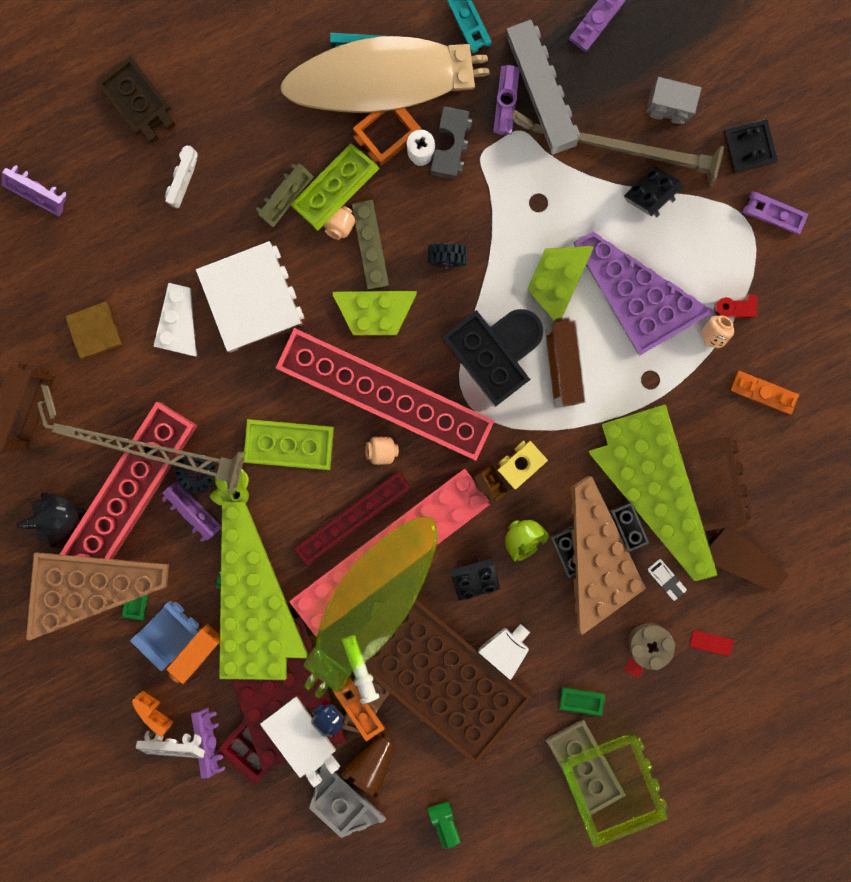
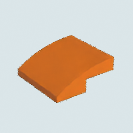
(146, 709)

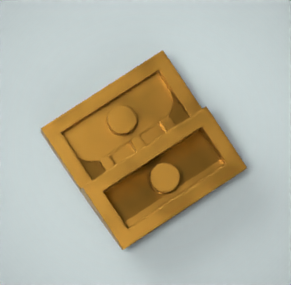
(93, 330)

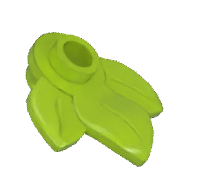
(222, 495)

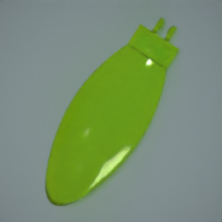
(371, 603)

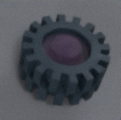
(447, 255)
(194, 480)

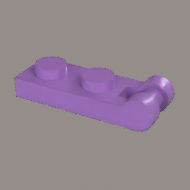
(776, 213)

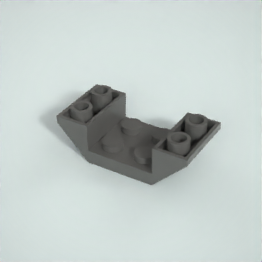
(627, 525)

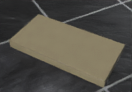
(593, 776)

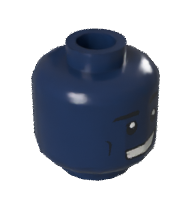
(327, 720)

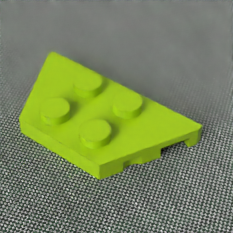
(558, 277)
(375, 311)

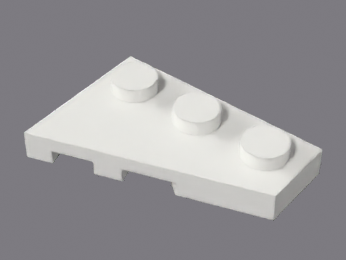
(176, 322)

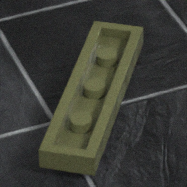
(370, 245)

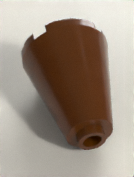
(370, 765)

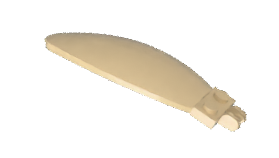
(382, 75)

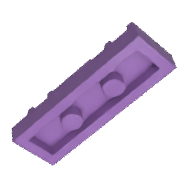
(595, 22)
(33, 191)
(191, 511)
(204, 728)

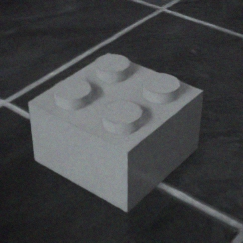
(673, 100)

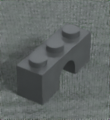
(454, 123)

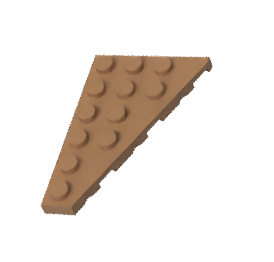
(604, 567)
(79, 587)

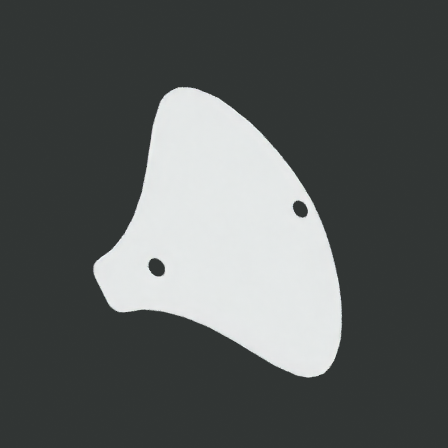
(691, 243)

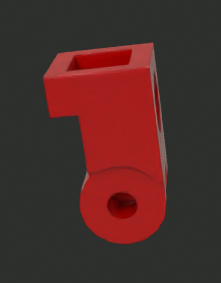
(737, 308)

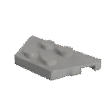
(342, 805)

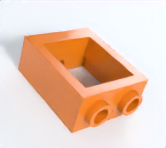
(405, 118)
(194, 654)

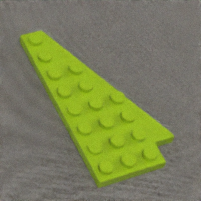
(651, 475)
(254, 615)

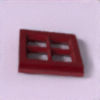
(241, 754)

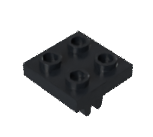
(750, 146)
(653, 191)
(475, 579)

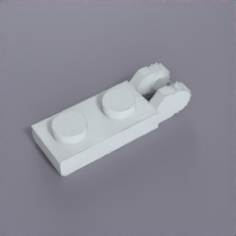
(182, 176)

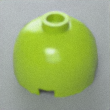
(524, 538)

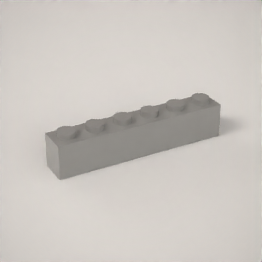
(542, 87)

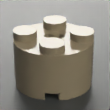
(651, 658)

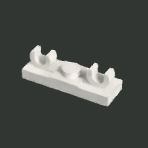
(171, 746)

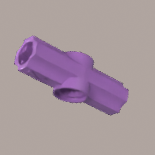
(507, 87)

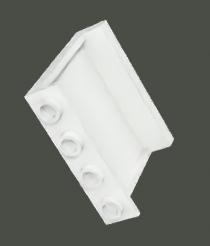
(250, 296)

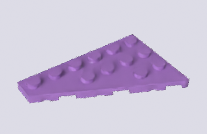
(641, 299)

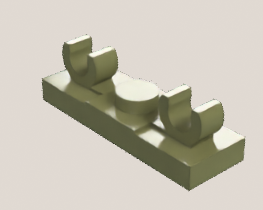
(285, 194)

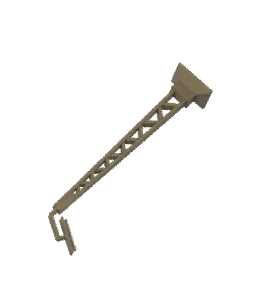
(702, 164)
(228, 470)

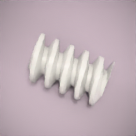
(416, 140)

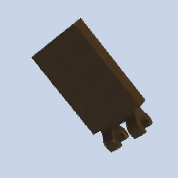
(136, 99)

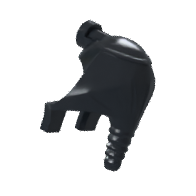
(53, 518)

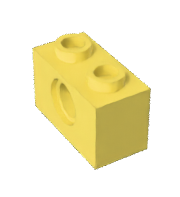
(534, 460)

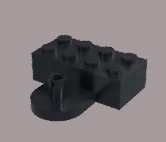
(494, 351)

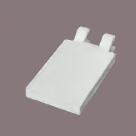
(299, 741)

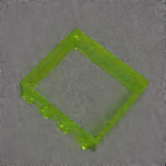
(653, 787)

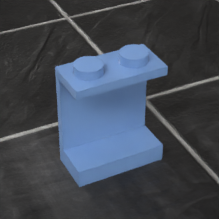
(166, 635)

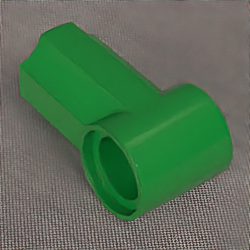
(442, 818)

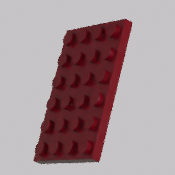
(264, 697)

